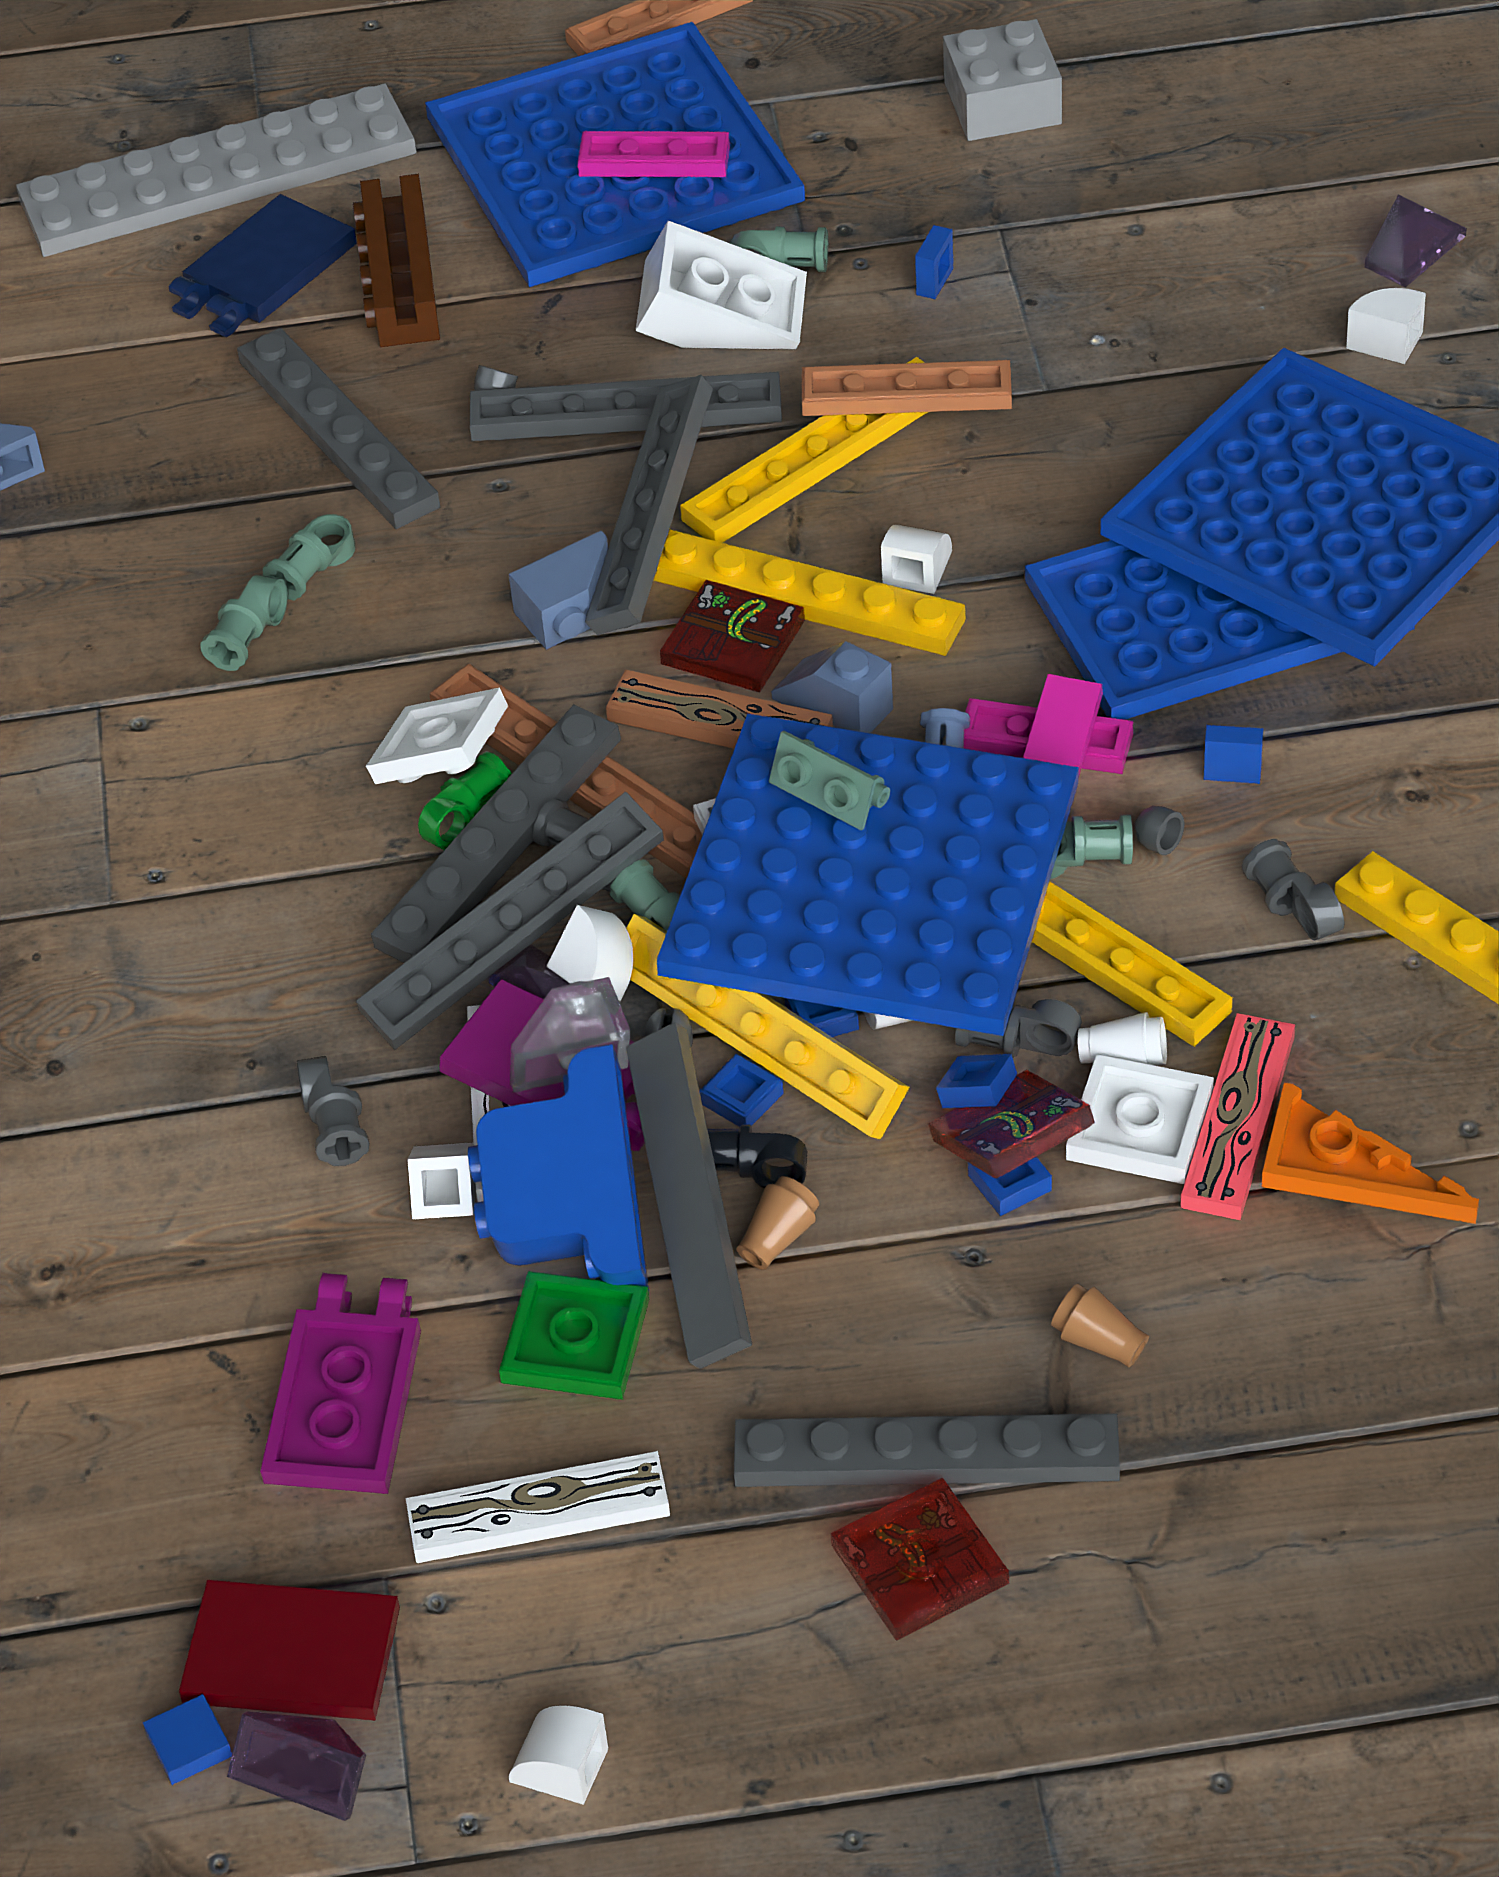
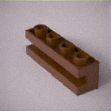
(398, 263)

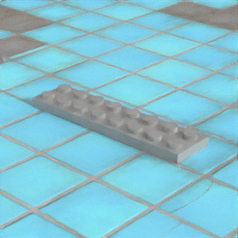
(215, 169)

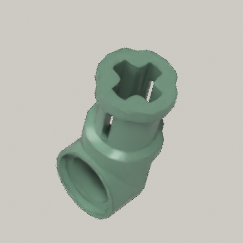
(788, 247)
(309, 554)
(243, 620)
(1094, 841)
(644, 893)

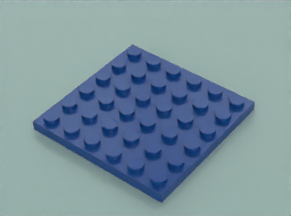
(524, 136)
(1320, 505)
(893, 920)

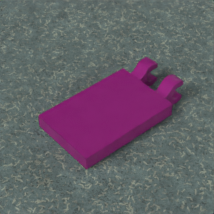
(483, 1054)
(343, 1391)

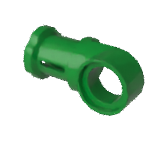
(463, 798)

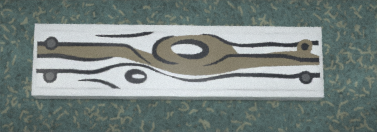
(537, 1507)

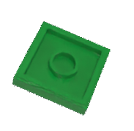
(574, 1335)

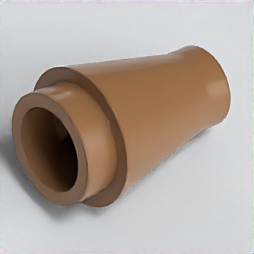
(779, 1219)
(1097, 1325)

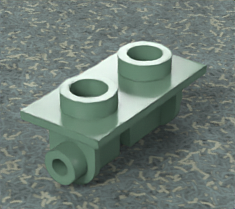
(826, 781)

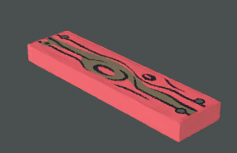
(1238, 1117)

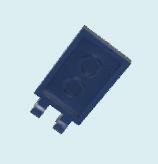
(261, 264)

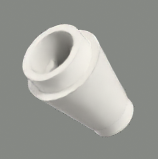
(1128, 1038)

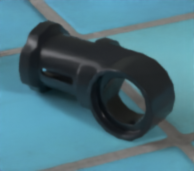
(747, 1151)

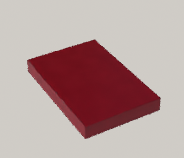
(290, 1649)

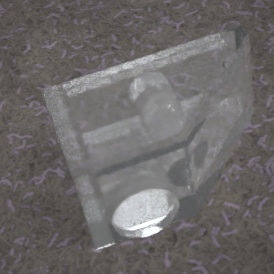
(564, 1024)

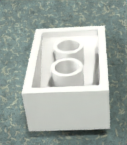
(718, 294)

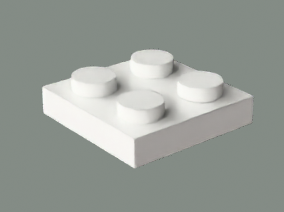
(437, 737)
(1142, 1119)

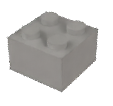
(1002, 79)

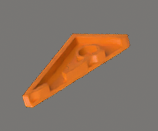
(1344, 1163)

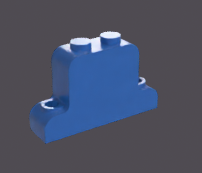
(564, 1176)

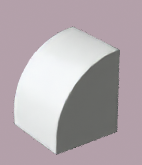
(1386, 323)
(914, 558)
(594, 948)
(441, 1181)
(562, 1753)

